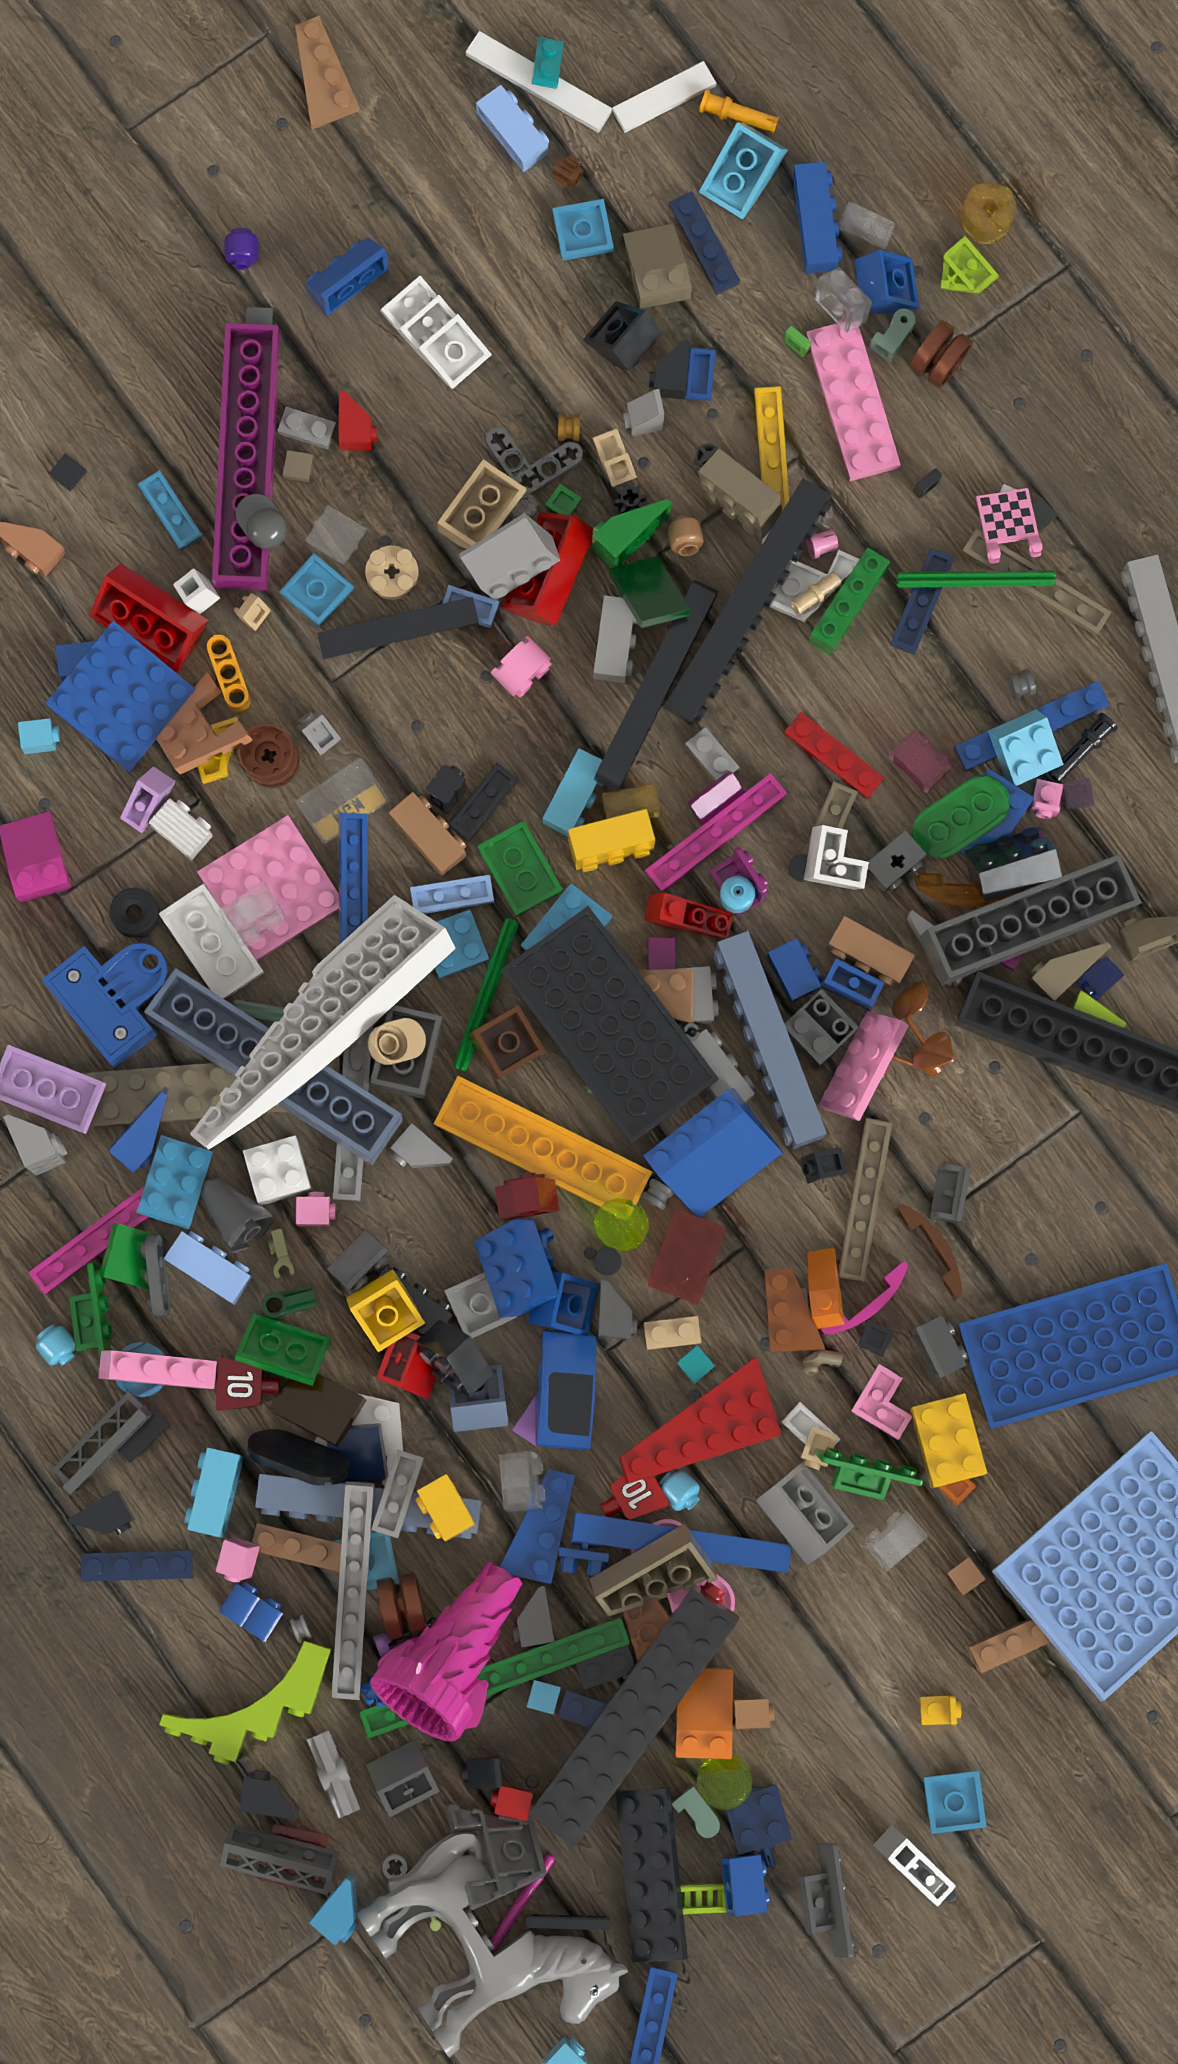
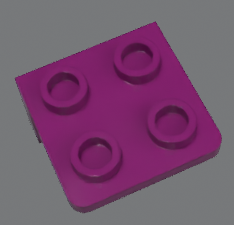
(740, 865)

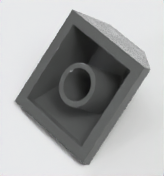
(614, 1315)

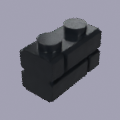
(446, 788)

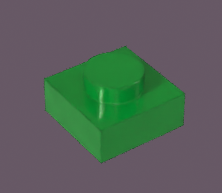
(563, 501)

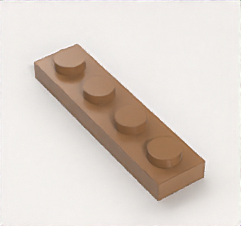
(298, 1547)

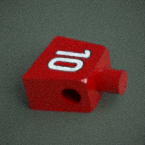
(634, 1498)

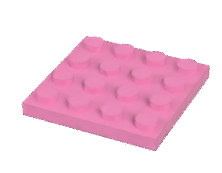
(290, 872)

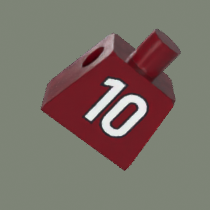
(241, 1385)

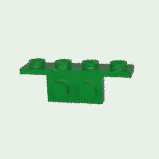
(90, 1316)
(865, 1477)

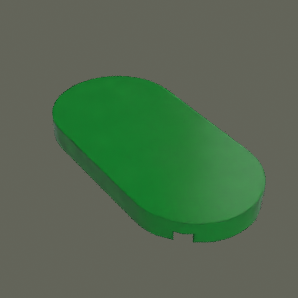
(961, 816)

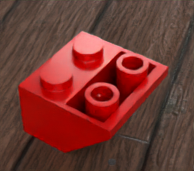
(405, 1367)

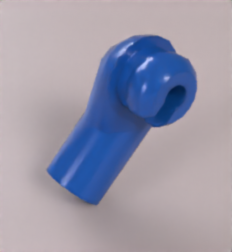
(545, 1237)

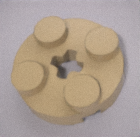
(381, 583)

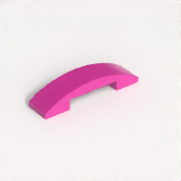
(892, 1281)

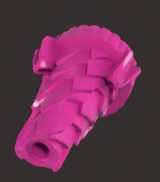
(435, 1676)

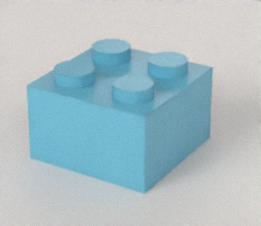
(1025, 747)

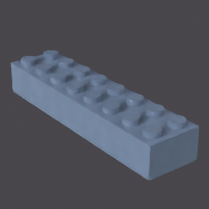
(769, 1040)
(327, 1502)

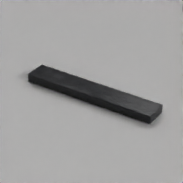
(398, 628)

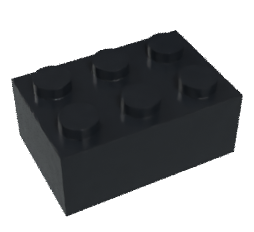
(1012, 863)

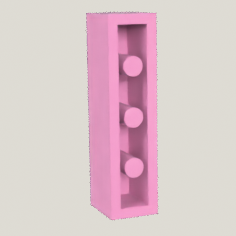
(157, 1369)

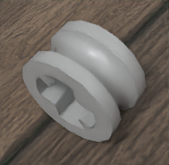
(300, 1628)
(385, 1865)

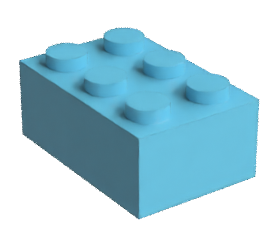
(214, 1492)

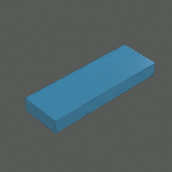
(170, 510)

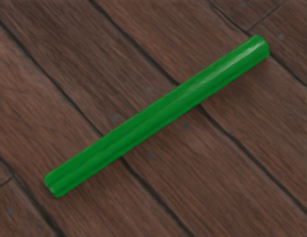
(976, 578)
(486, 992)

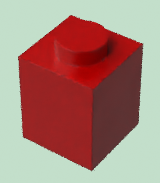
(512, 1802)

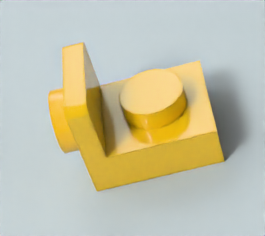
(939, 1710)

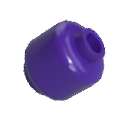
(241, 248)

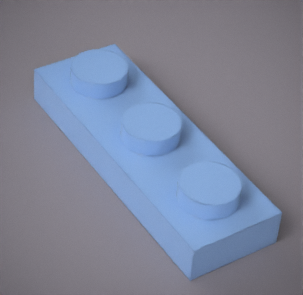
(452, 894)

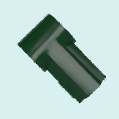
(292, 1301)

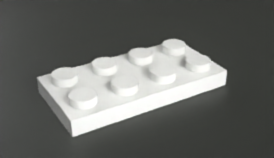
(210, 944)

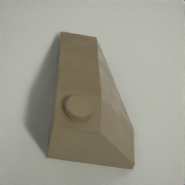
(1148, 935)

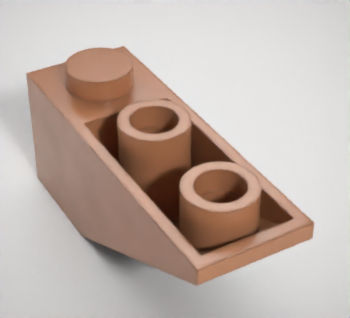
(33, 546)

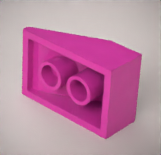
(34, 857)

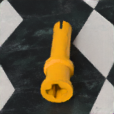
(726, 108)

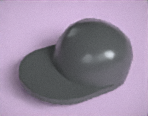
(261, 521)

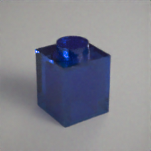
(1100, 978)

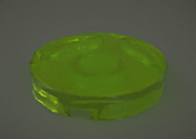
(621, 1224)
(724, 1782)

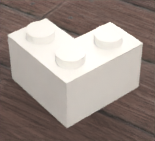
(826, 860)

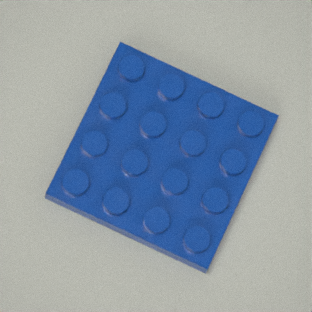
(120, 696)

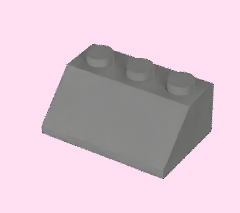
(510, 556)
(35, 1145)
(805, 1513)

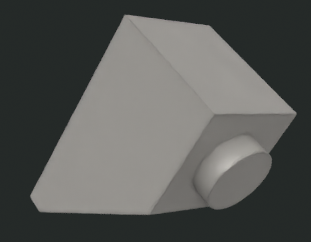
(645, 414)
(418, 1150)

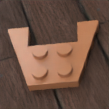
(189, 736)

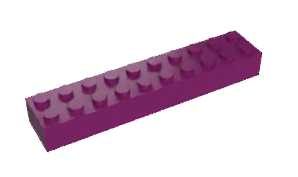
(245, 449)

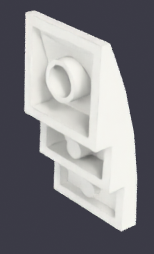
(435, 332)

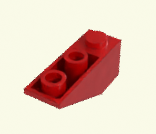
(687, 916)

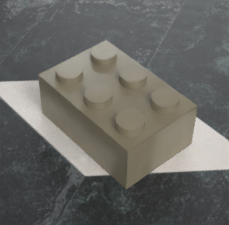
(740, 494)

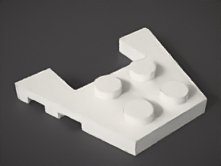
(802, 576)
(386, 1413)

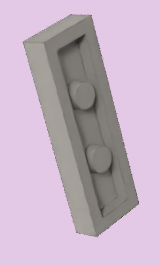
(397, 1493)

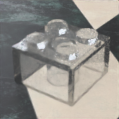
(253, 915)

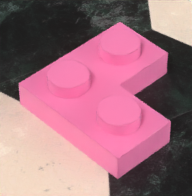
(874, 1403)

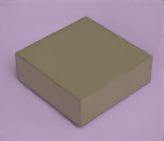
(298, 466)

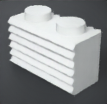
(180, 828)

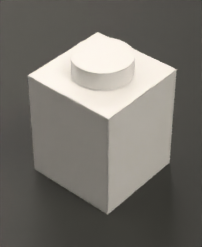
(196, 591)

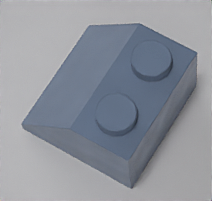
(483, 1408)

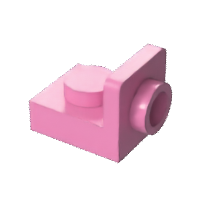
(1046, 799)

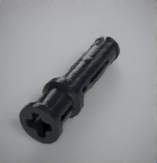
(1090, 740)

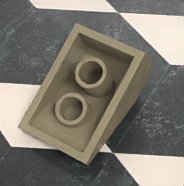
(657, 266)

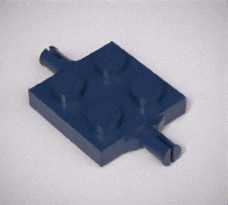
(759, 1823)

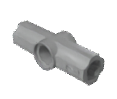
(333, 1774)

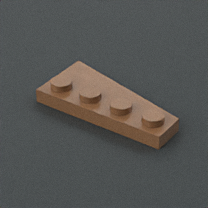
(324, 79)
(674, 990)

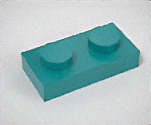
(547, 62)

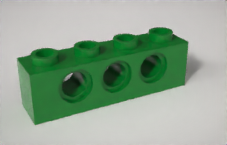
(849, 601)

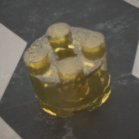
(988, 198)

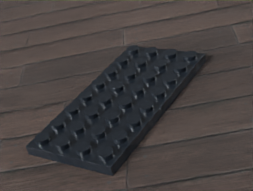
(609, 1025)

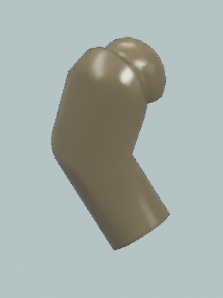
(819, 1357)

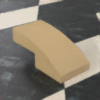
(614, 457)

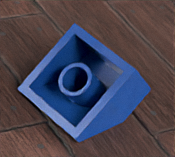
(887, 281)
(571, 1310)

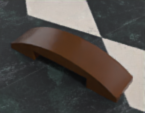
(912, 1220)

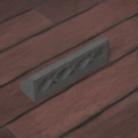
(104, 1451)
(279, 1854)

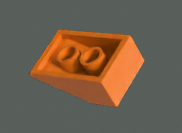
(706, 1717)

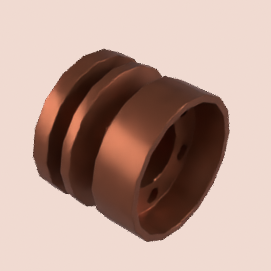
(269, 740)

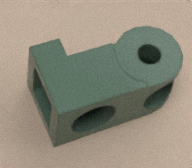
(896, 335)
(705, 1819)

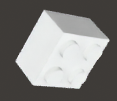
(277, 1170)

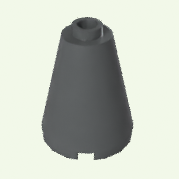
(235, 1214)

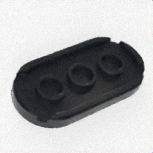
(298, 1457)

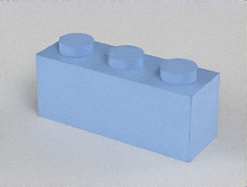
(512, 127)
(209, 1266)

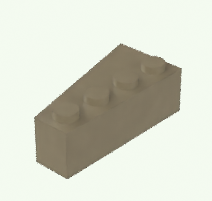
(653, 1571)

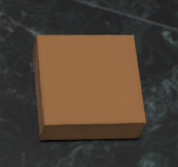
(965, 1576)

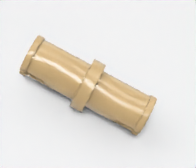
(815, 593)

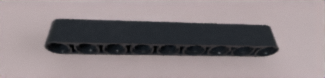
(655, 687)

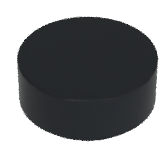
(797, 867)
(607, 1261)

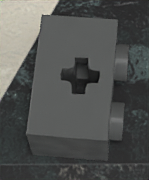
(903, 849)

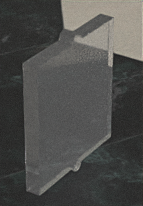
(336, 535)

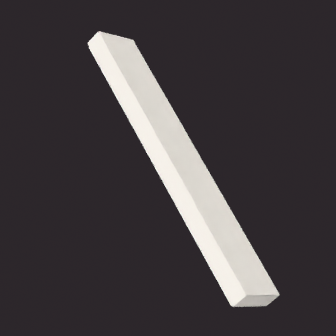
(520, 70)

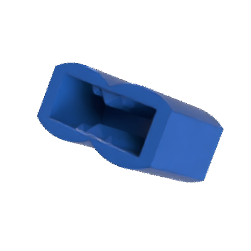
(252, 1611)

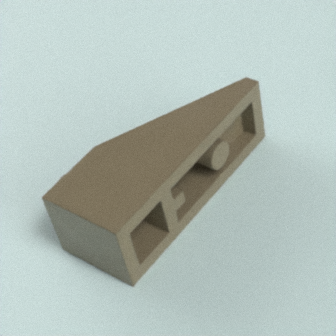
(1061, 972)

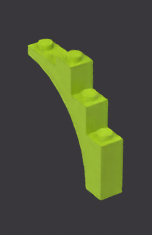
(227, 1732)

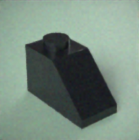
(672, 372)
(106, 1515)
(483, 1772)

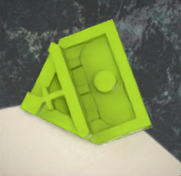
(966, 269)

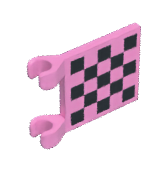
(1007, 519)

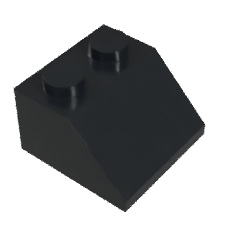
(623, 335)
(266, 1796)

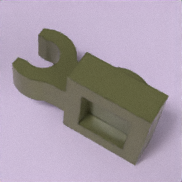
(278, 1246)

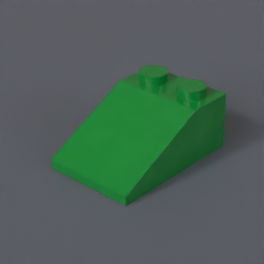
(628, 531)

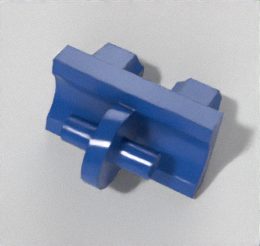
(569, 1558)

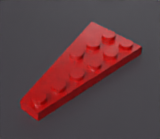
(718, 1422)

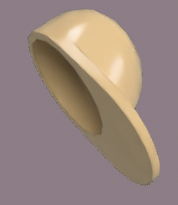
(396, 1041)

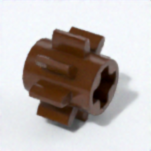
(567, 171)

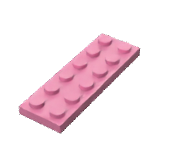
(853, 401)

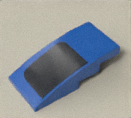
(565, 1391)

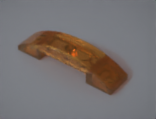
(957, 894)

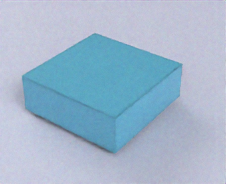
(543, 1697)

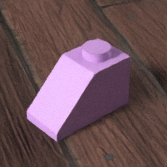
(147, 798)

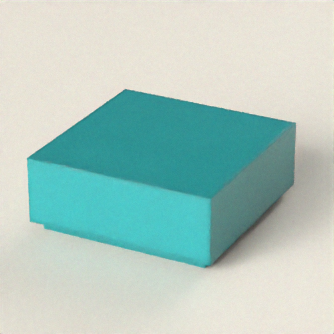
(695, 1364)

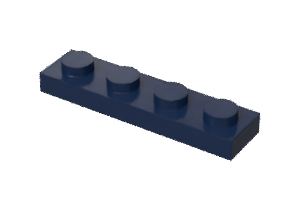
(704, 243)
(920, 605)
(137, 1566)

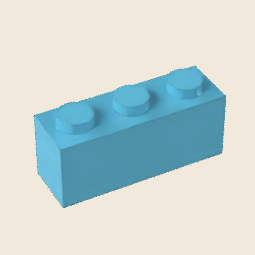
(573, 794)

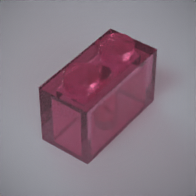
(920, 760)

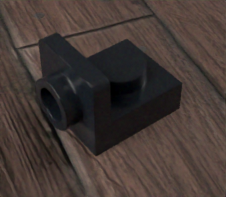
(823, 1165)

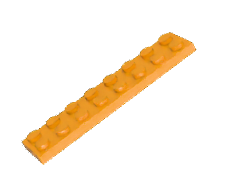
(539, 1145)

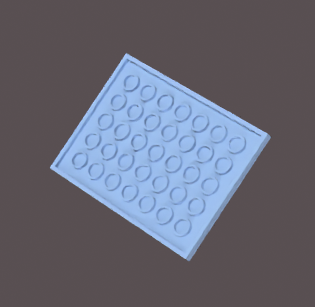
(1106, 1569)

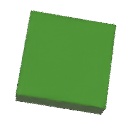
(797, 341)

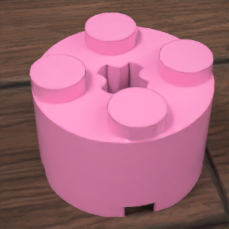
(521, 666)

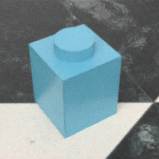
(38, 736)

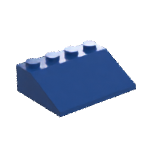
(713, 1153)

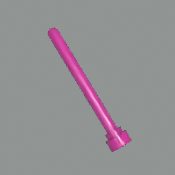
(518, 1906)

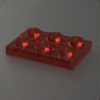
(686, 1256)

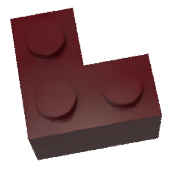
(526, 1196)

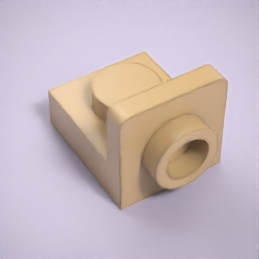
(817, 1439)

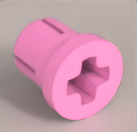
(822, 543)

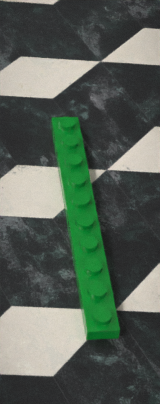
(522, 1667)

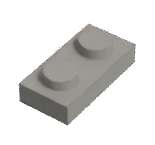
(307, 428)
(711, 754)

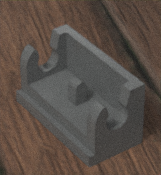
(950, 1193)

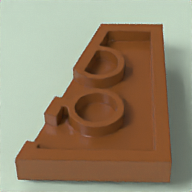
(788, 1314)
(645, 1623)

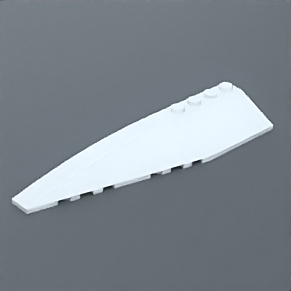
(331, 1012)

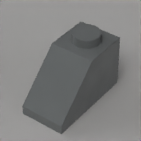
(534, 1621)

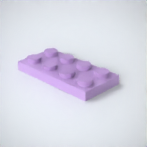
(49, 1089)

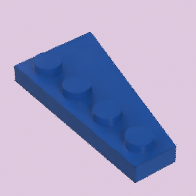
(540, 1533)

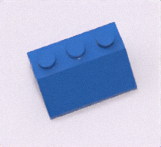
(347, 275)

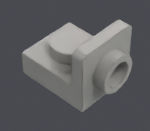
(318, 732)

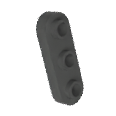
(156, 1275)

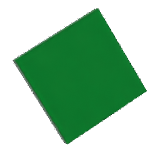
(124, 1257)

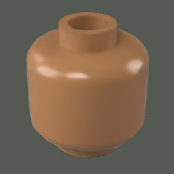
(685, 535)

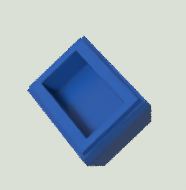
(700, 374)

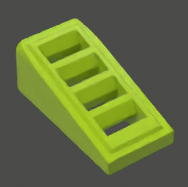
(1088, 1005)
(698, 1888)

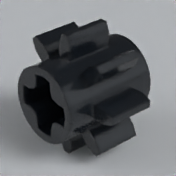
(631, 492)

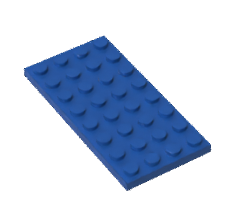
(1074, 1346)

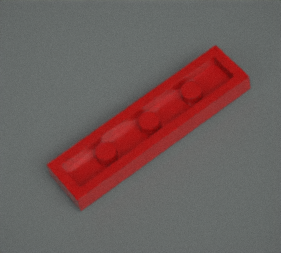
(833, 755)

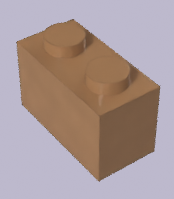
(752, 1713)

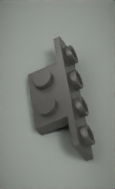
(825, 1901)

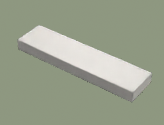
(664, 97)

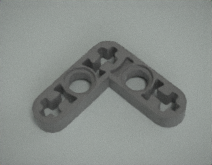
(525, 470)

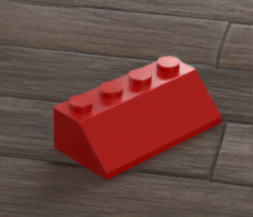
(546, 593)
(149, 616)

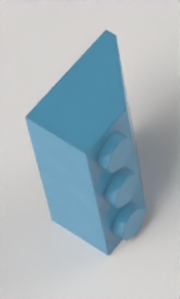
(338, 1913)

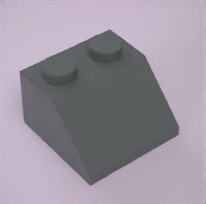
(939, 1347)

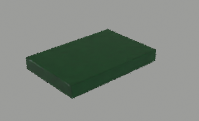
(649, 592)

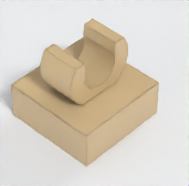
(252, 611)

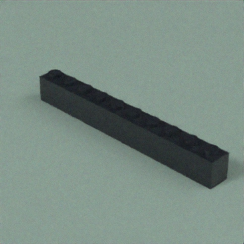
(748, 601)

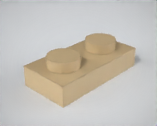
(672, 1333)

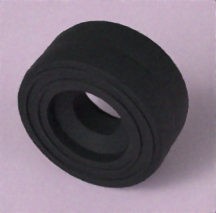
(120, 906)

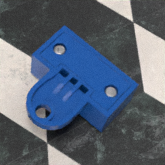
(108, 996)

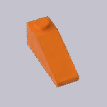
(824, 1288)

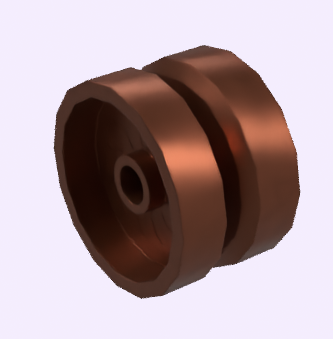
(943, 355)
(402, 1605)

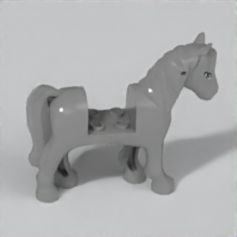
(438, 1890)

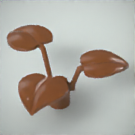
(937, 1048)

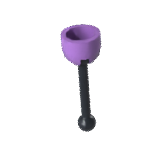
(383, 1643)

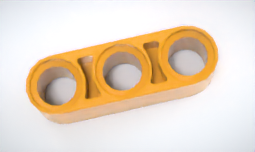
(228, 661)

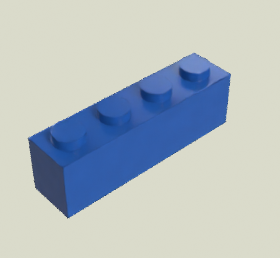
(816, 217)

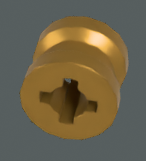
(568, 427)

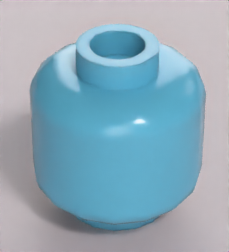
(737, 902)
(56, 1345)
(680, 1489)

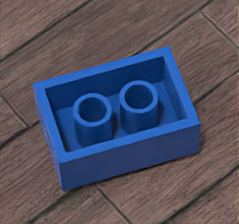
(516, 1268)

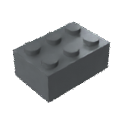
(411, 1075)

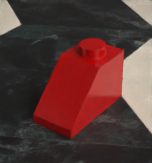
(354, 425)

